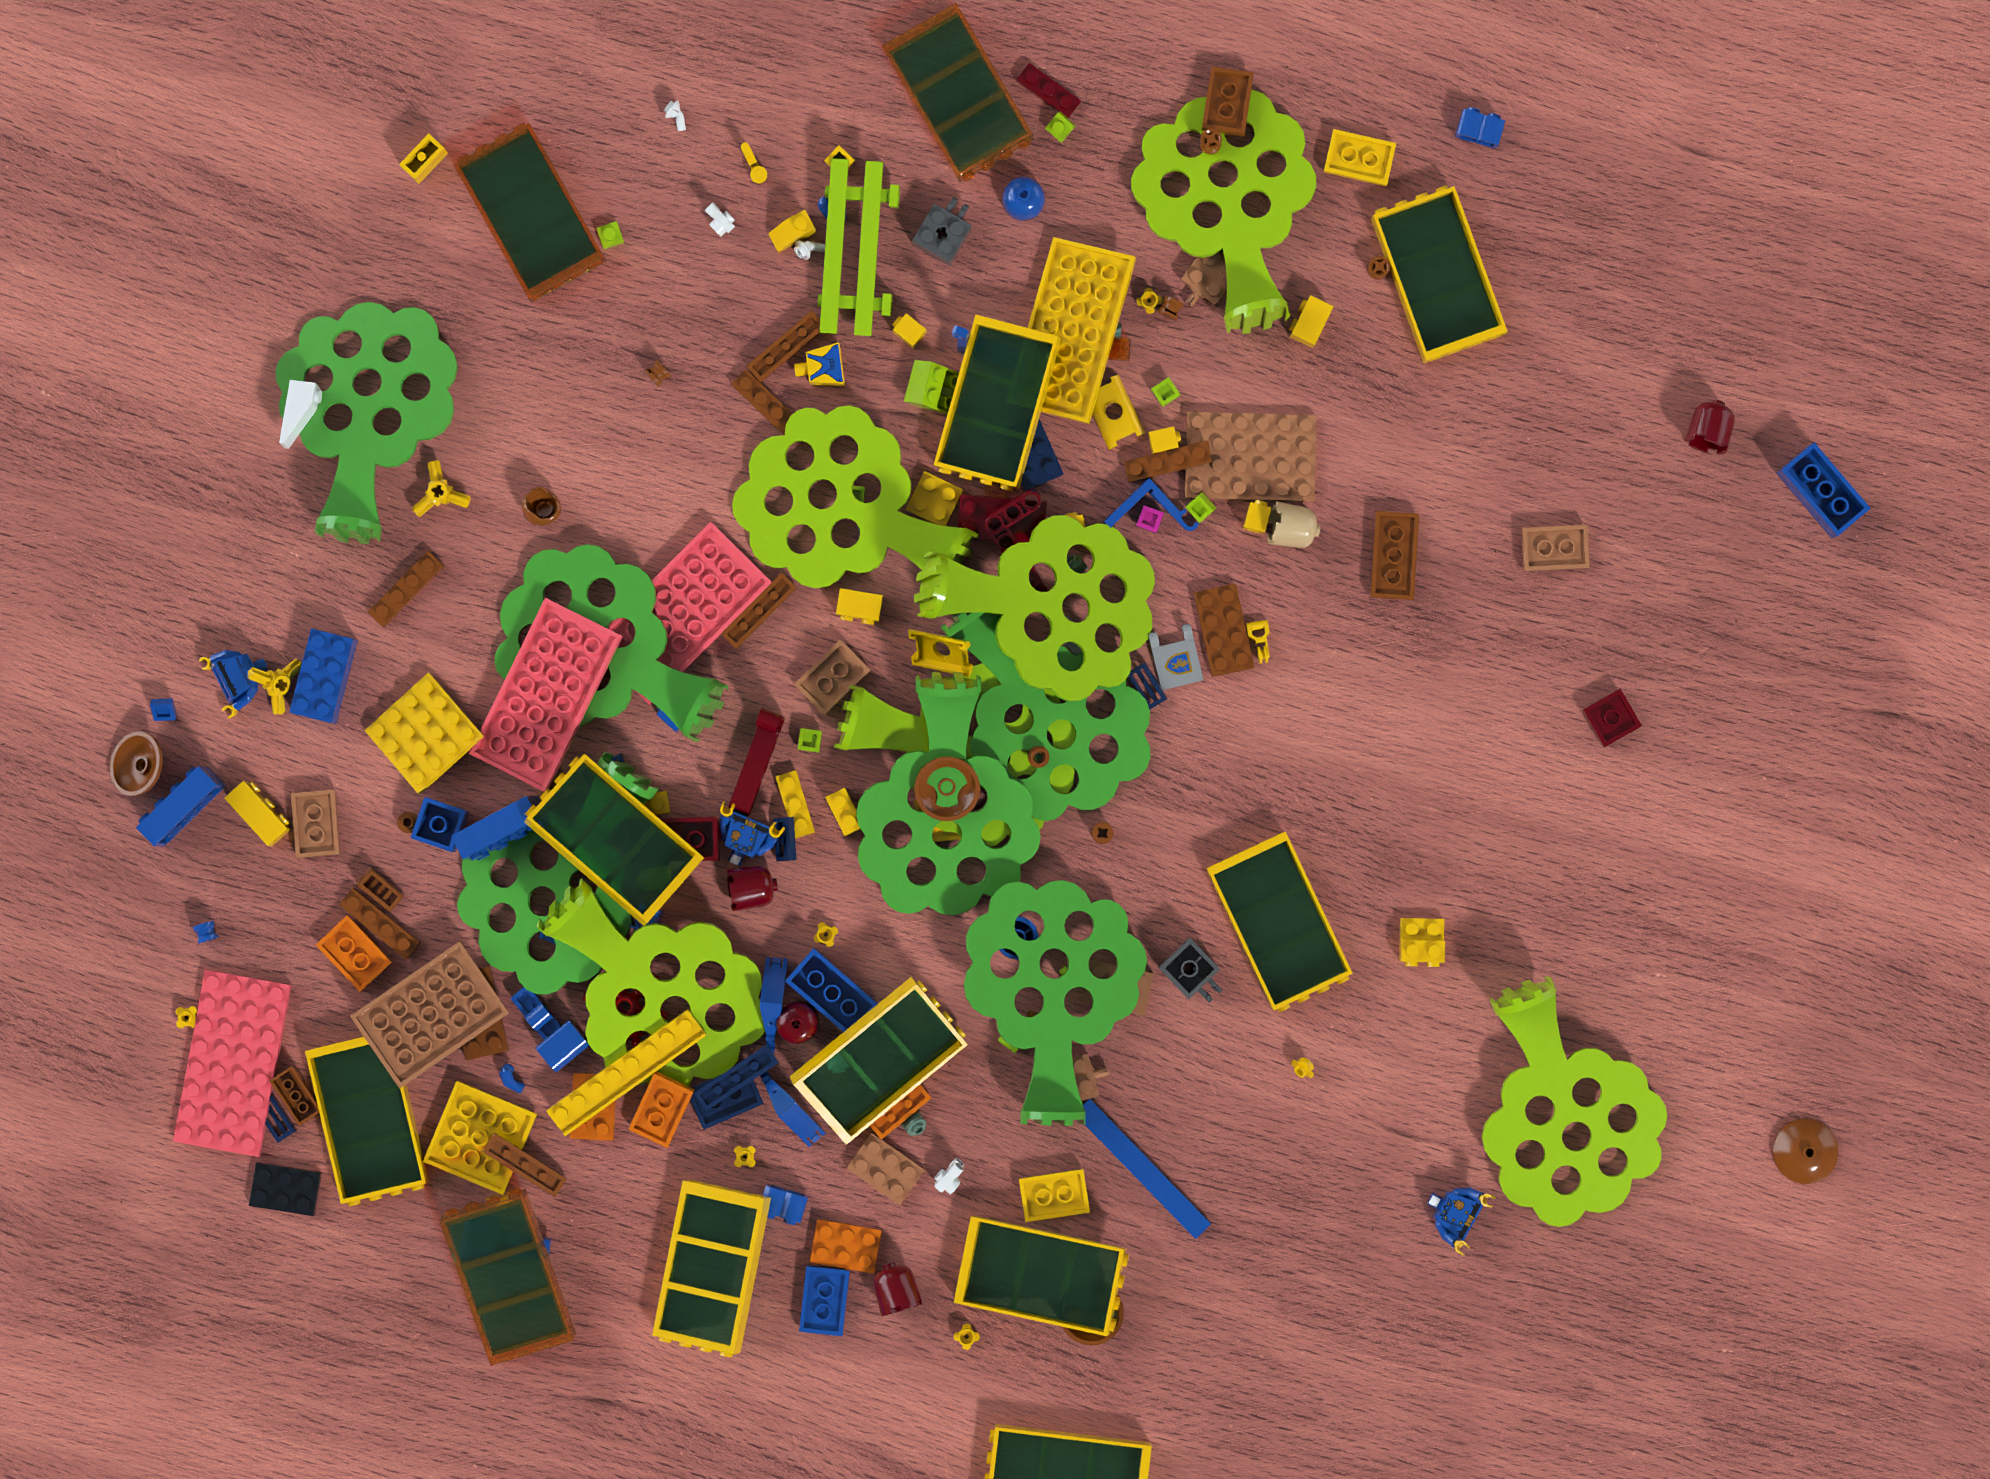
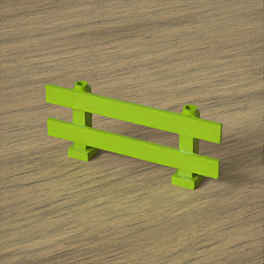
(872, 196)

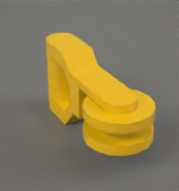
(758, 173)
(1261, 654)

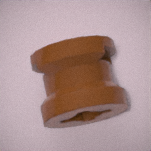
(1210, 136)
(1378, 267)
(1170, 308)
(657, 373)
(1099, 833)

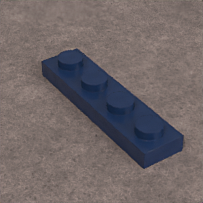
(736, 1077)

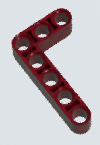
(1005, 530)
(757, 760)

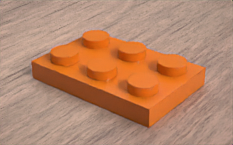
(354, 953)
(661, 1109)
(600, 1125)
(845, 1246)

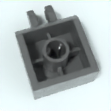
(942, 220)
(1203, 969)

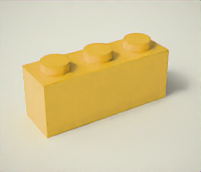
(258, 812)

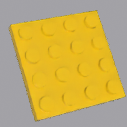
(424, 733)
(466, 1127)

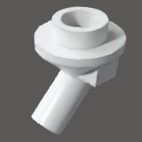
(673, 110)
(803, 249)

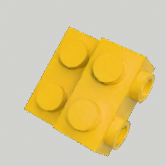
(1422, 941)

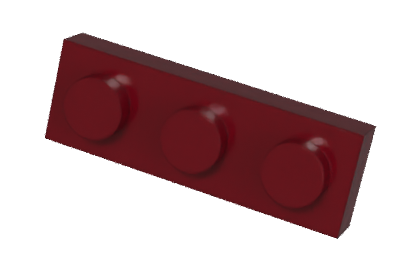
(1048, 90)

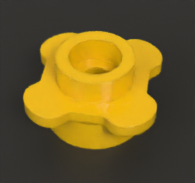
(1155, 300)
(822, 928)
(182, 1012)
(1303, 1067)
(740, 1161)
(966, 1330)

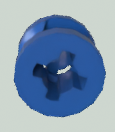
(205, 932)

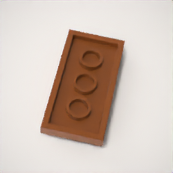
(1394, 555)
(1223, 630)
(491, 1040)

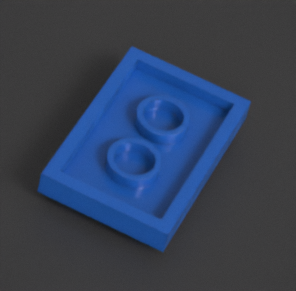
(824, 1300)

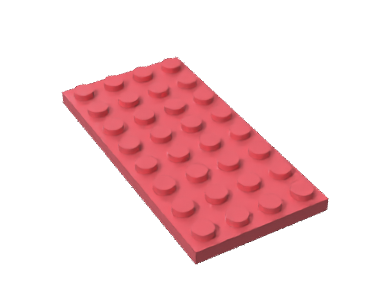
(699, 597)
(546, 694)
(232, 1062)

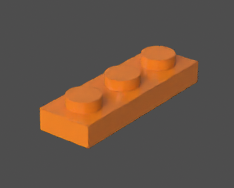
(900, 1111)

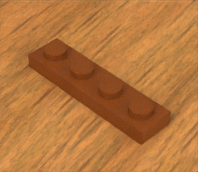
(785, 347)
(762, 400)
(1168, 461)
(406, 588)
(758, 611)
(379, 923)
(524, 1164)

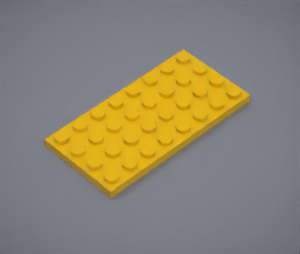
(1082, 305)

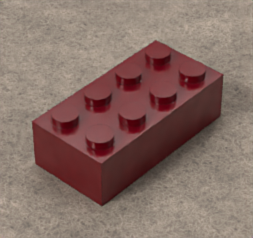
(699, 833)

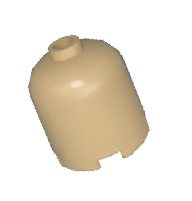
(1292, 526)

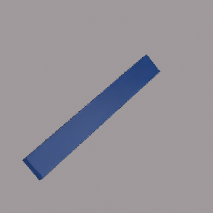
(1144, 1170)

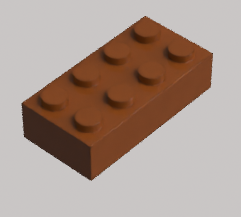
(295, 1095)

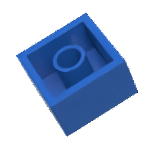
(438, 822)

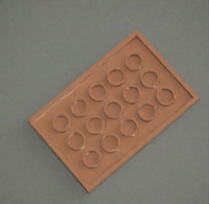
(1253, 456)
(429, 1014)

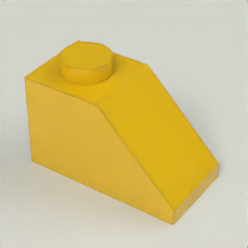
(791, 230)

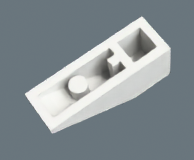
(299, 408)

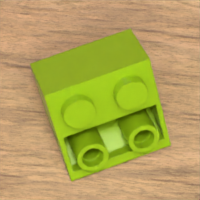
(931, 386)

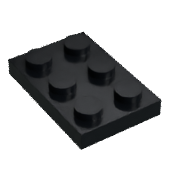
(285, 1189)

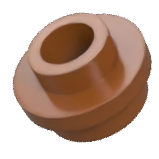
(1045, 756)
(400, 822)

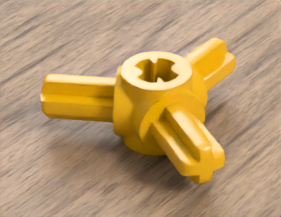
(432, 499)
(276, 683)

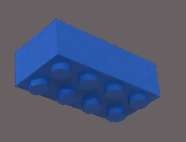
(1823, 490)
(323, 676)
(180, 806)
(495, 830)
(830, 990)

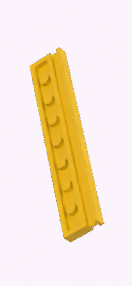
(626, 1072)

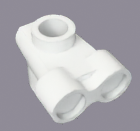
(722, 221)
(948, 1179)

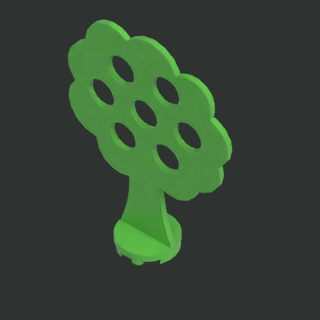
(352, 501)
(681, 696)
(948, 714)
(992, 738)
(511, 949)
(1051, 1031)

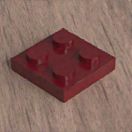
(1611, 718)

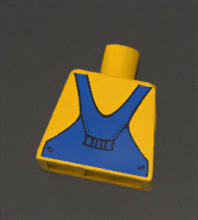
(823, 366)

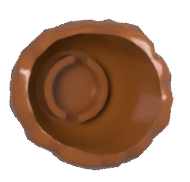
(540, 506)

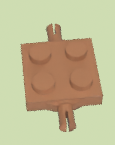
(1206, 279)
(1087, 1076)

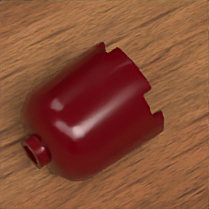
(1711, 427)
(750, 887)
(808, 1019)
(896, 1289)

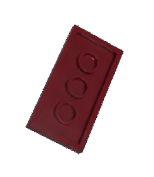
(975, 508)

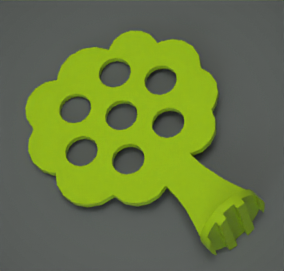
(1250, 290)
(878, 521)
(956, 589)
(878, 725)
(584, 926)
(1533, 1022)

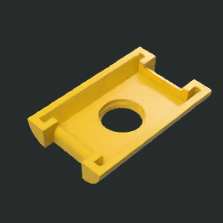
(1128, 422)
(929, 657)

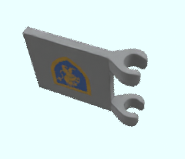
(1176, 662)

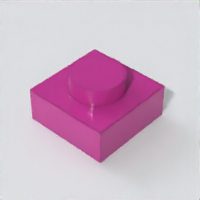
(1149, 519)

